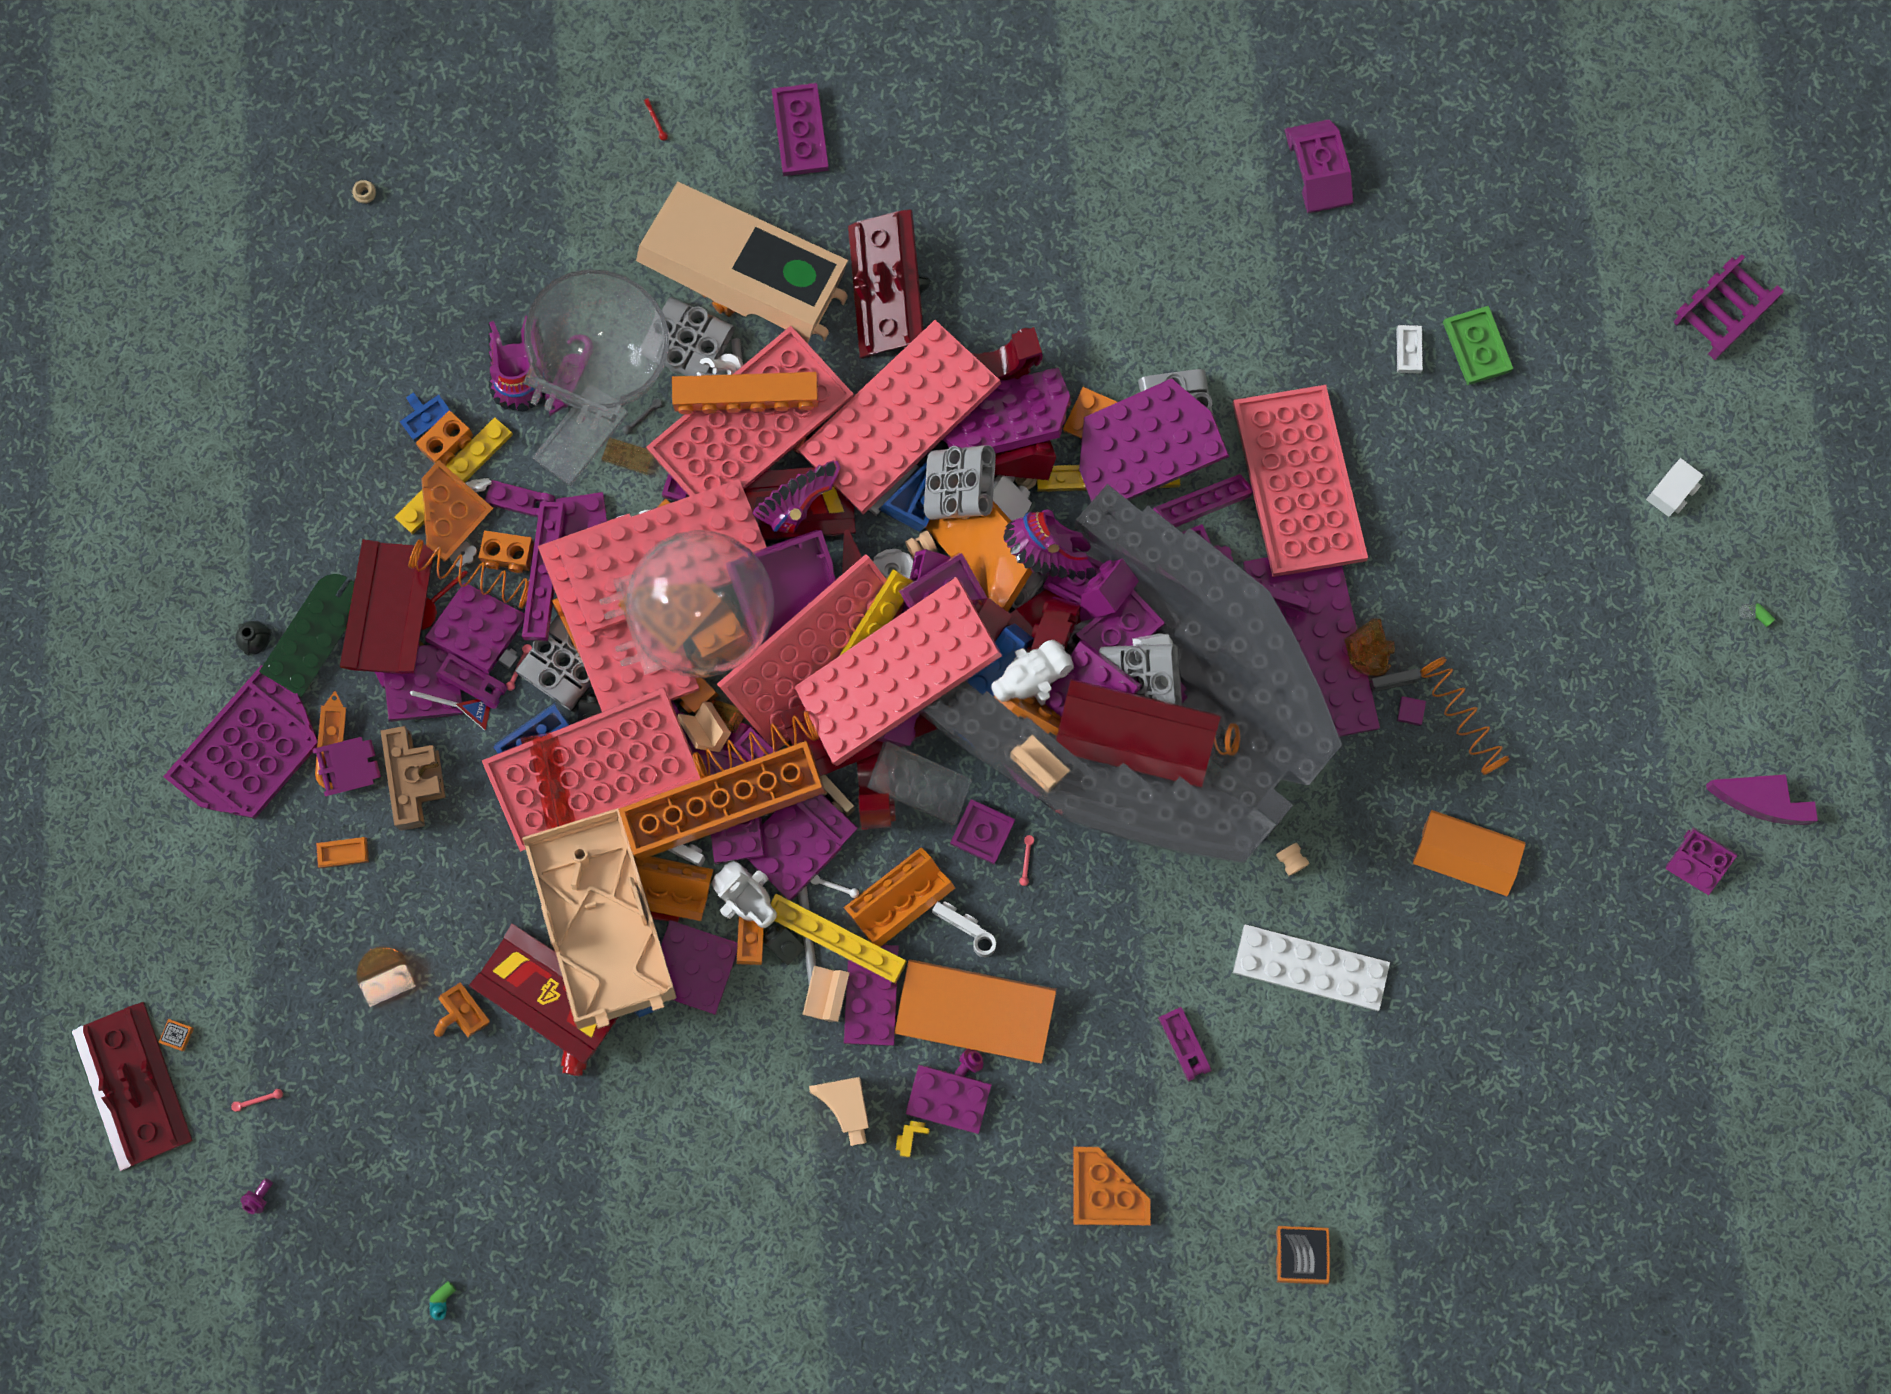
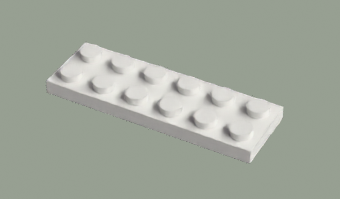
(1311, 967)

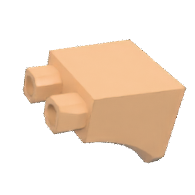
(848, 1105)

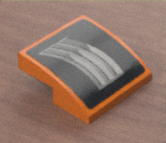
(1302, 1255)

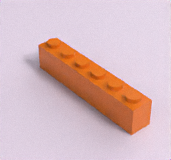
(745, 391)

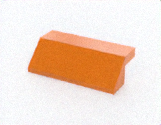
(1469, 853)
(674, 887)
(899, 897)

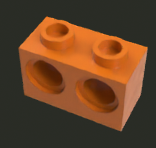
(440, 436)
(508, 546)

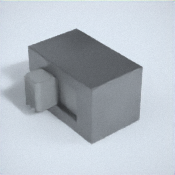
(508, 658)

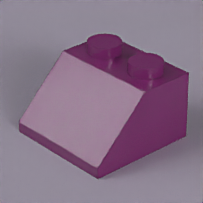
(1107, 590)

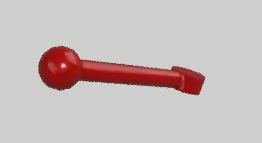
(663, 135)

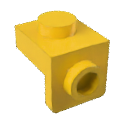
(904, 1142)

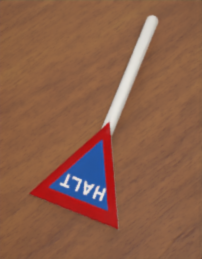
(473, 709)

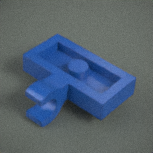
(424, 416)

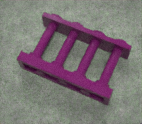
(1734, 327)

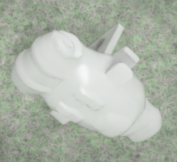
(1033, 673)
(744, 894)

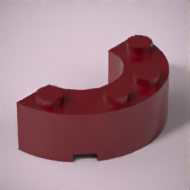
(1015, 357)
(1056, 624)
(875, 808)

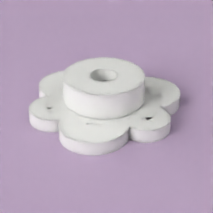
(479, 484)

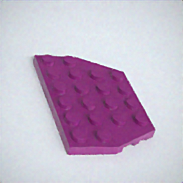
(1016, 414)
(1148, 441)
(246, 750)

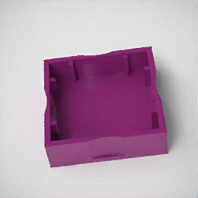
(798, 574)

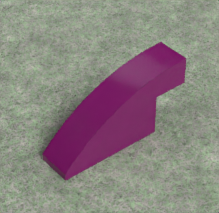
(1764, 798)

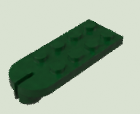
(310, 635)

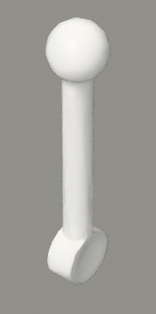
(853, 892)

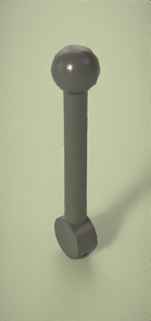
(656, 403)

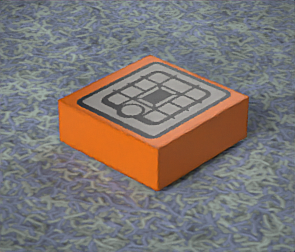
(176, 1035)

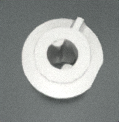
(724, 365)

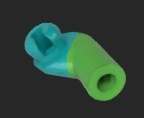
(438, 1301)

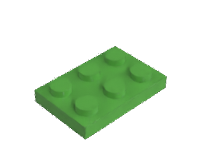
(1477, 345)

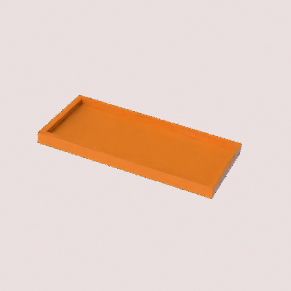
(985, 551)
(975, 1011)

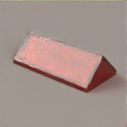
(546, 764)

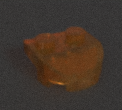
(1369, 649)
(383, 974)

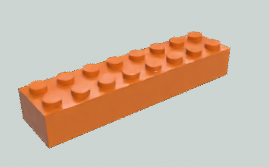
(721, 800)

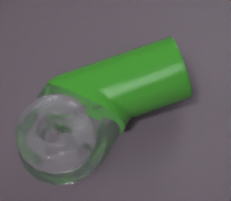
(1756, 611)

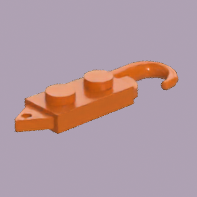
(330, 729)

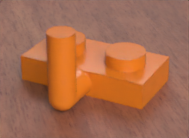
(462, 1010)

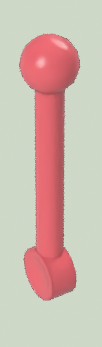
(511, 684)
(1029, 840)
(237, 1106)

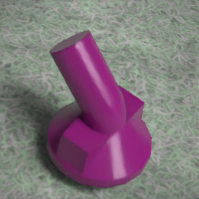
(971, 1061)
(252, 1201)

